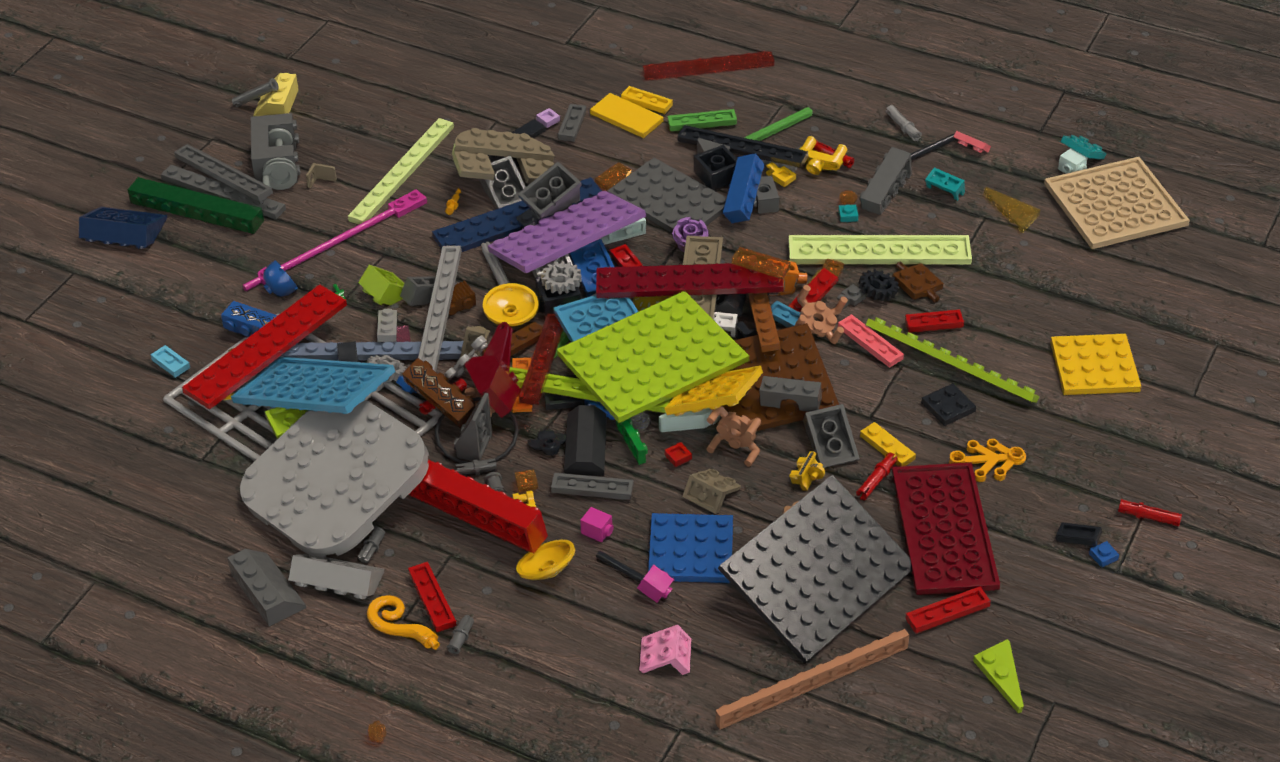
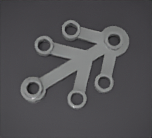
(458, 370)

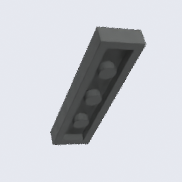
(592, 486)

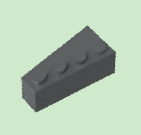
(886, 181)

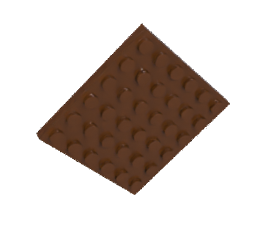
(795, 360)

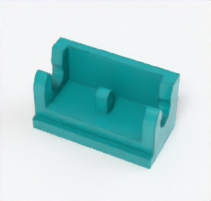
(946, 182)

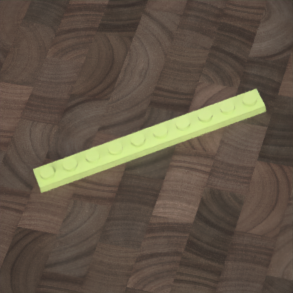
(401, 171)

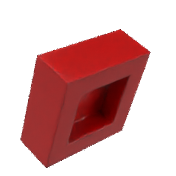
(678, 454)

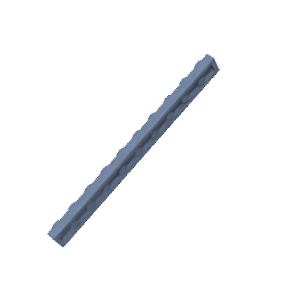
(395, 350)

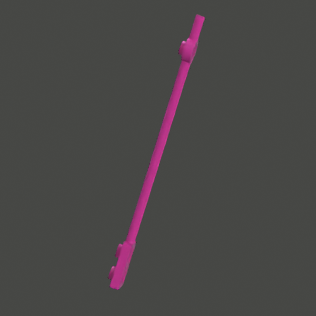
(398, 207)

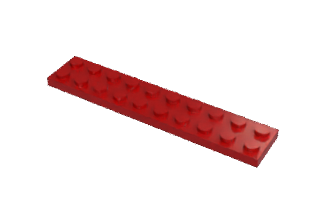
(264, 346)

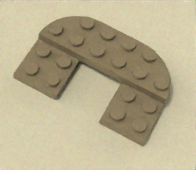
(474, 146)

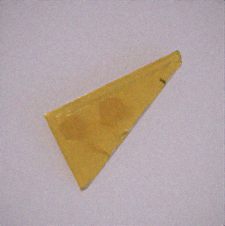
(1013, 209)

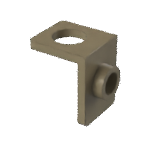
(320, 172)

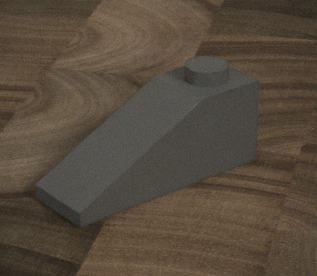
(418, 290)

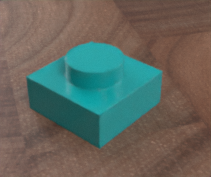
(848, 213)

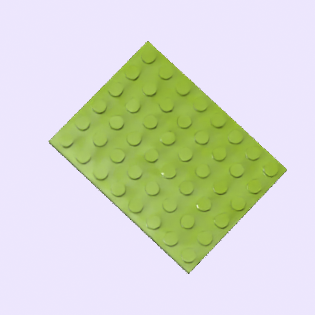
(652, 356)

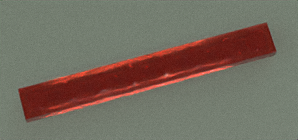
(708, 65)
(541, 361)

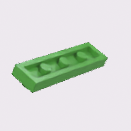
(703, 119)

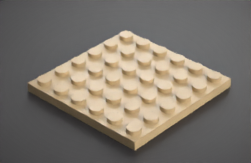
(1116, 202)

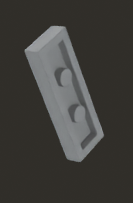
(387, 325)

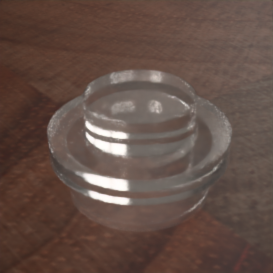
(640, 421)

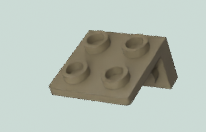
(709, 489)

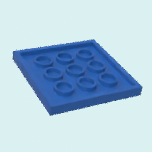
(691, 545)

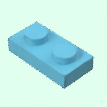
(170, 361)

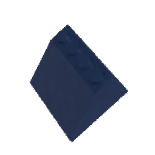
(121, 226)

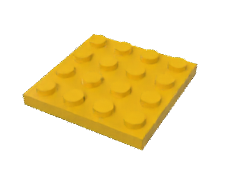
(1095, 364)
(721, 390)

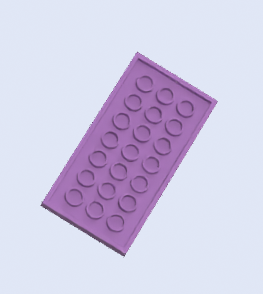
(566, 231)

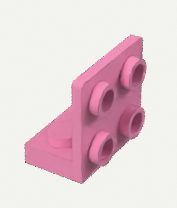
(666, 647)

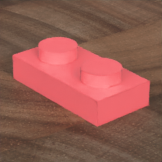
(978, 145)

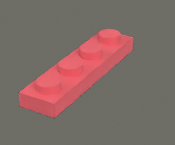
(871, 341)

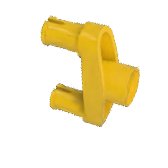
(819, 161)

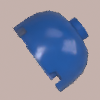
(278, 280)

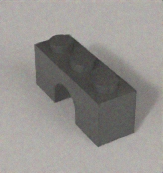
(805, 393)

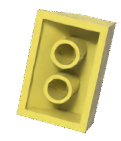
(279, 101)

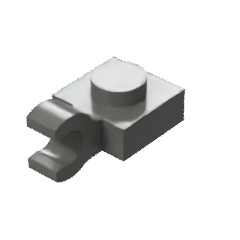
(853, 295)

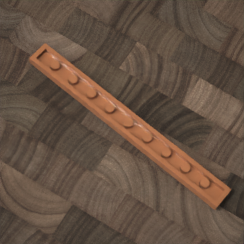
(811, 679)

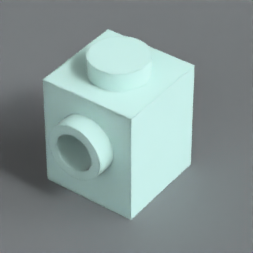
(1072, 161)

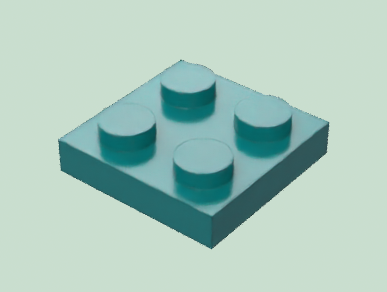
(1082, 146)

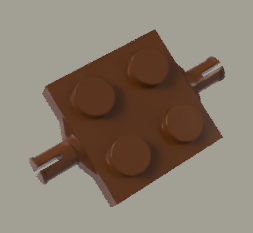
(918, 281)

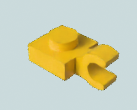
(780, 175)

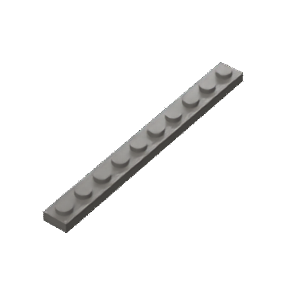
(440, 305)

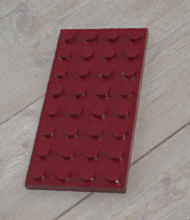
(945, 528)

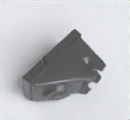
(552, 191)

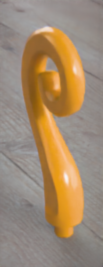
(418, 632)

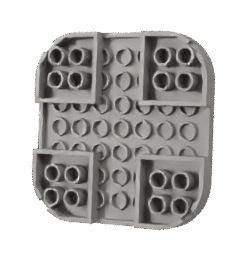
(334, 477)

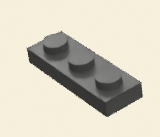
(572, 122)

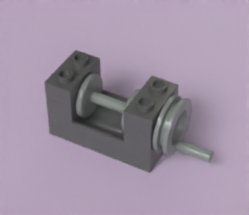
(273, 150)

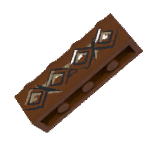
(439, 392)

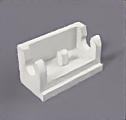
(726, 321)

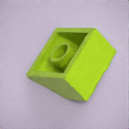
(382, 285)

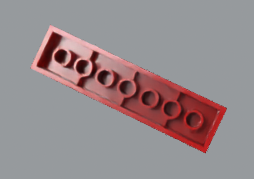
(482, 506)

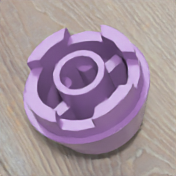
(688, 227)

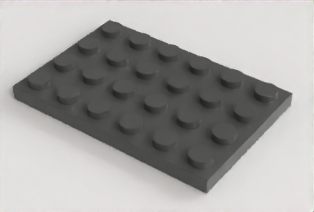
(669, 195)

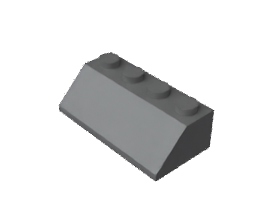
(335, 575)

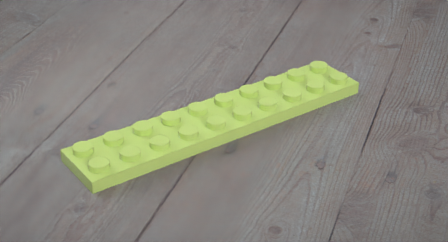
(880, 249)

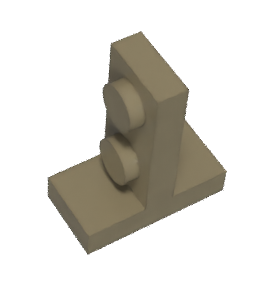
(471, 335)

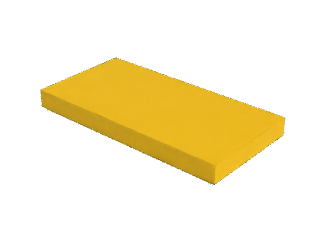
(626, 115)

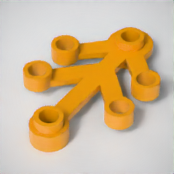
(1012, 456)

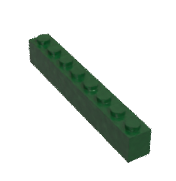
(196, 205)

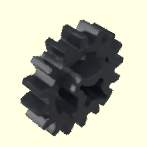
(878, 285)

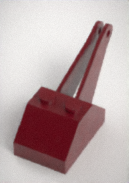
(492, 372)

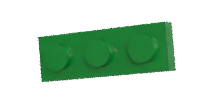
(633, 440)

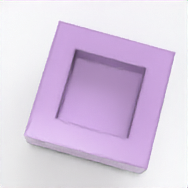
(548, 117)

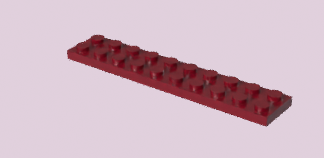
(674, 279)

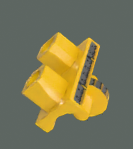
(808, 471)

